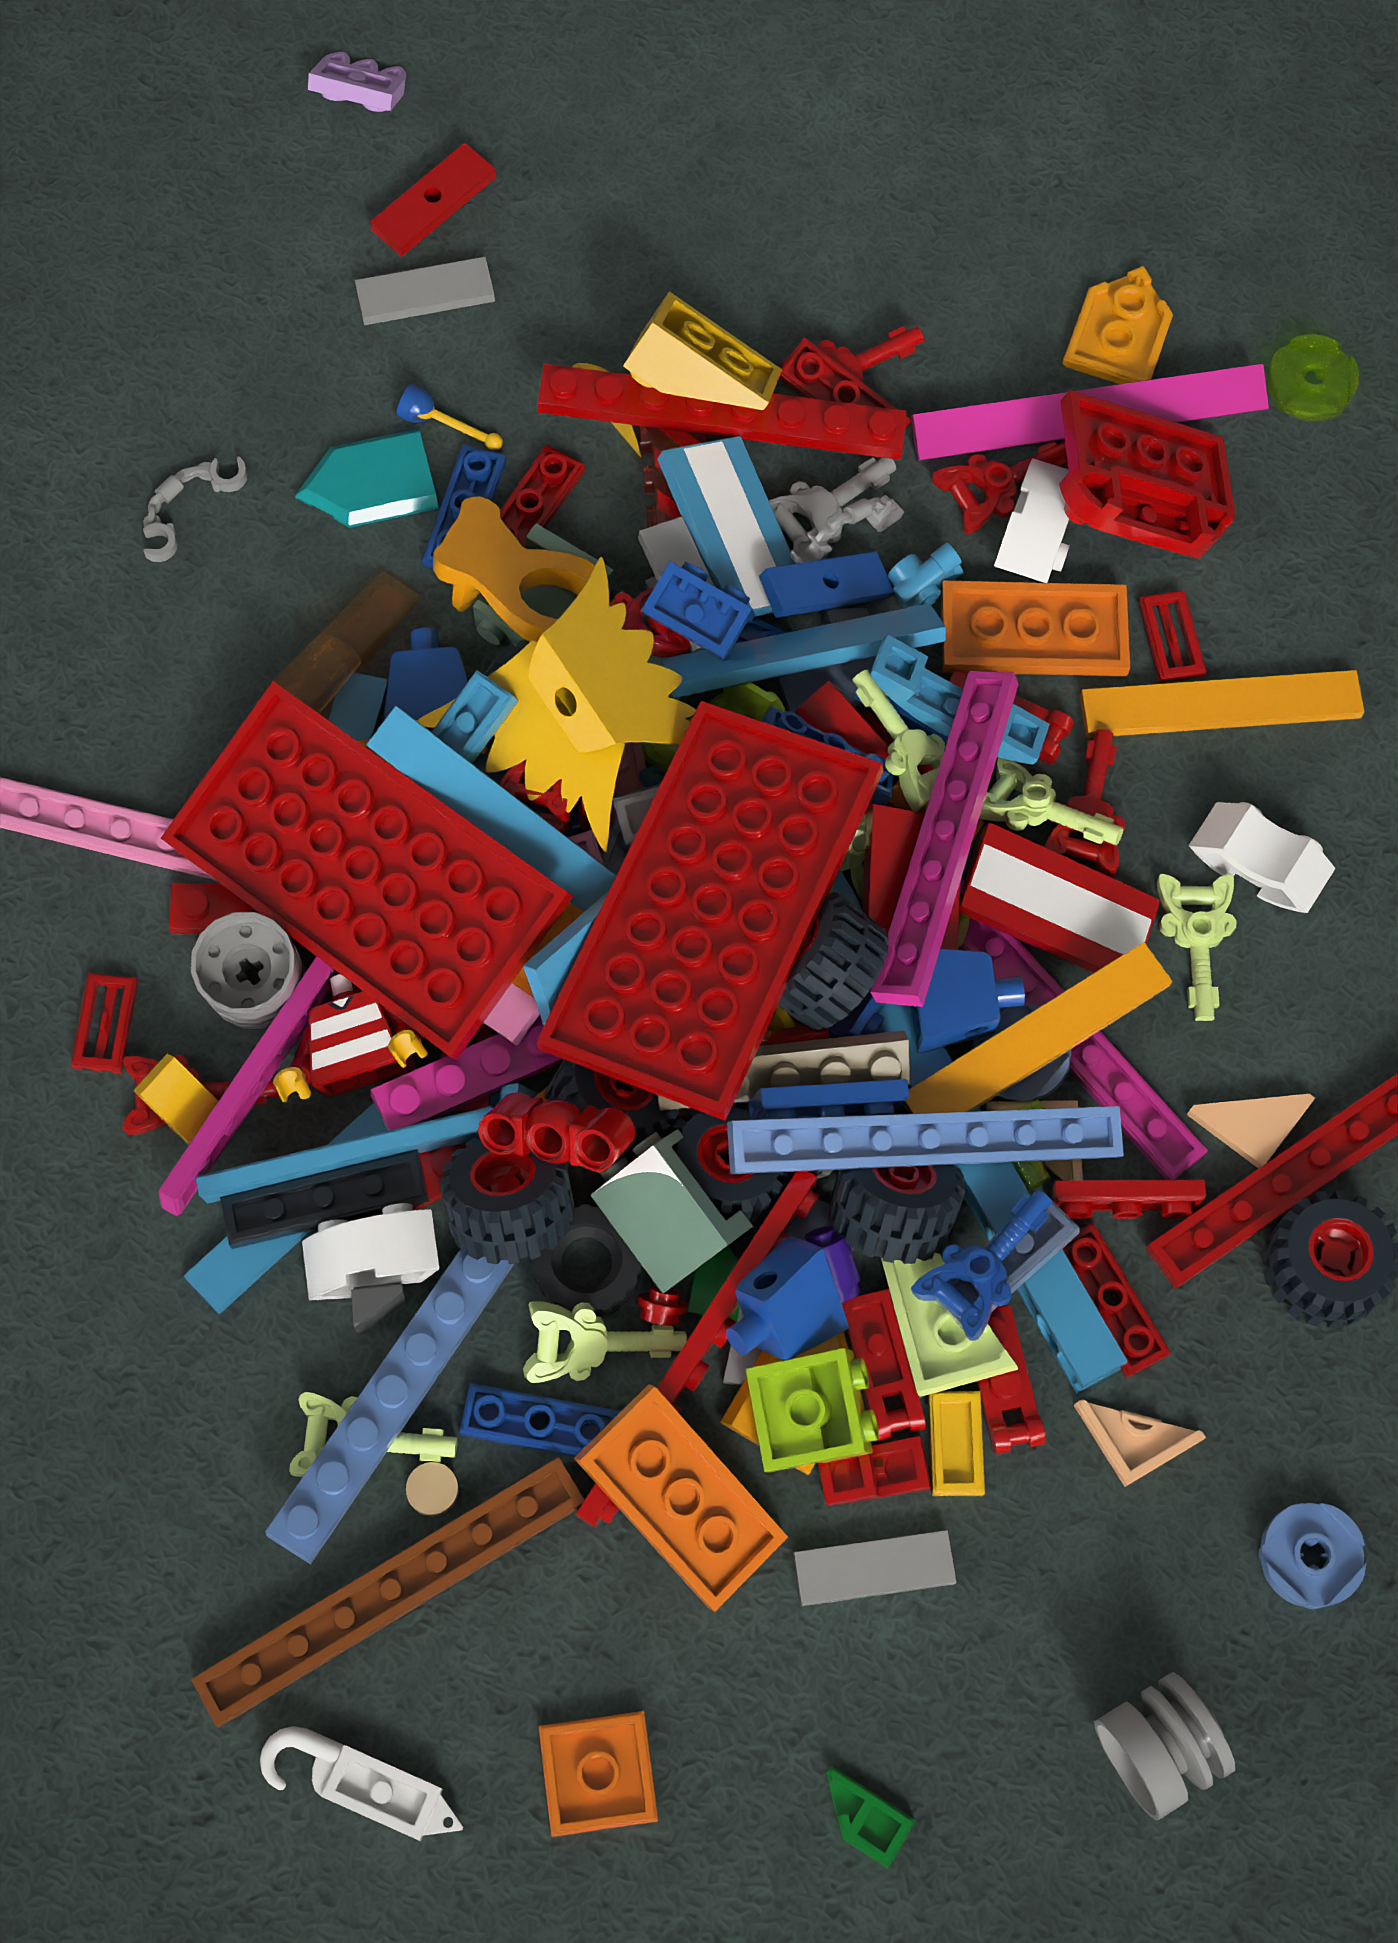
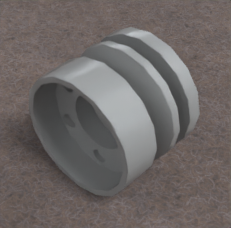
(232, 948)
(1171, 1741)

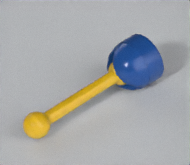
(418, 406)

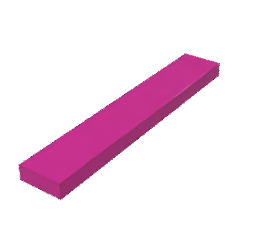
(246, 1088)

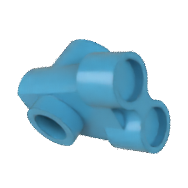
(921, 582)

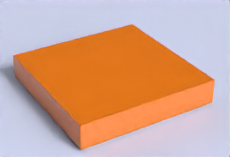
(598, 1774)

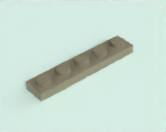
(823, 1062)

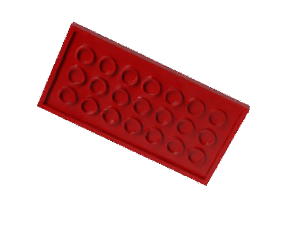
(366, 869)
(711, 909)

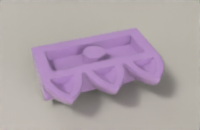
(358, 82)

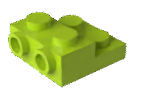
(811, 1409)

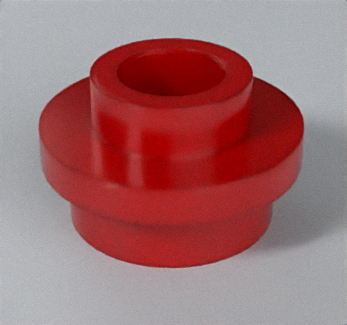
(662, 1307)

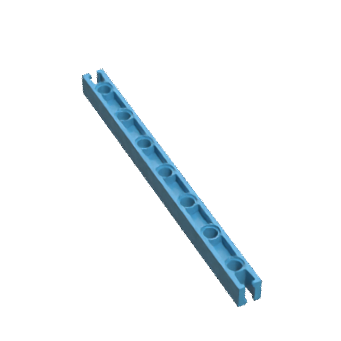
(991, 1191)

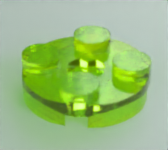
(1307, 400)

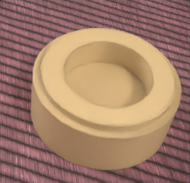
(432, 1489)

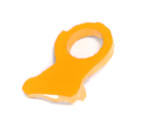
(488, 559)

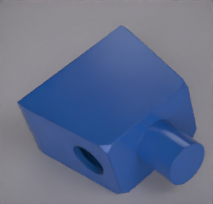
(424, 676)
(963, 1000)
(788, 1303)

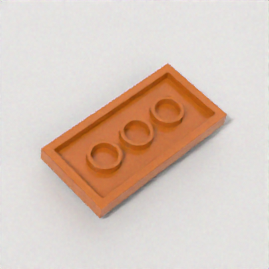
(1035, 628)
(681, 1497)

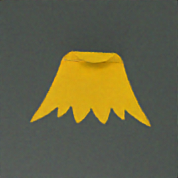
(608, 673)
(536, 736)

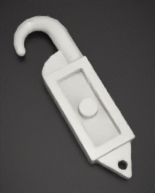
(363, 1784)

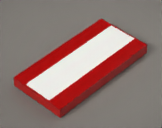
(1054, 901)

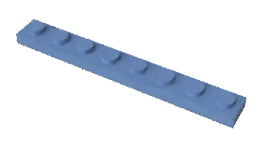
(923, 1139)
(385, 1405)

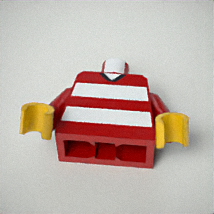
(349, 1046)

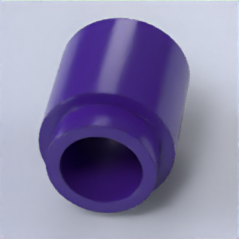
(840, 1260)

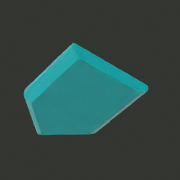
(372, 480)

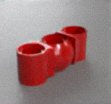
(528, 1125)

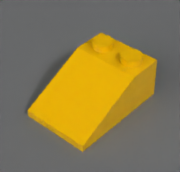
(698, 359)

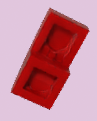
(888, 1471)

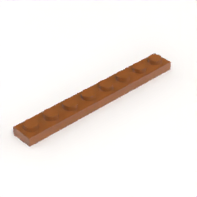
(387, 1592)

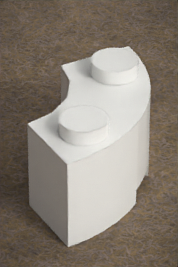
(1037, 525)
(1246, 843)
(370, 1252)

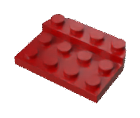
(1144, 476)

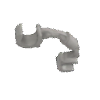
(170, 488)
(878, 511)

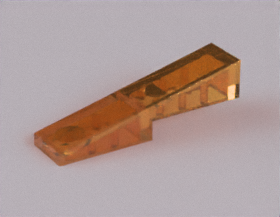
(347, 642)

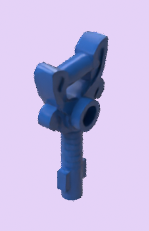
(981, 1268)

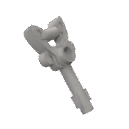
(824, 506)

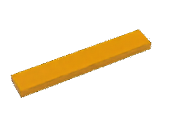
(1222, 703)
(1041, 1035)

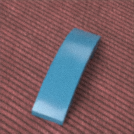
(935, 701)

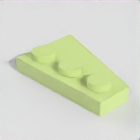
(934, 1342)

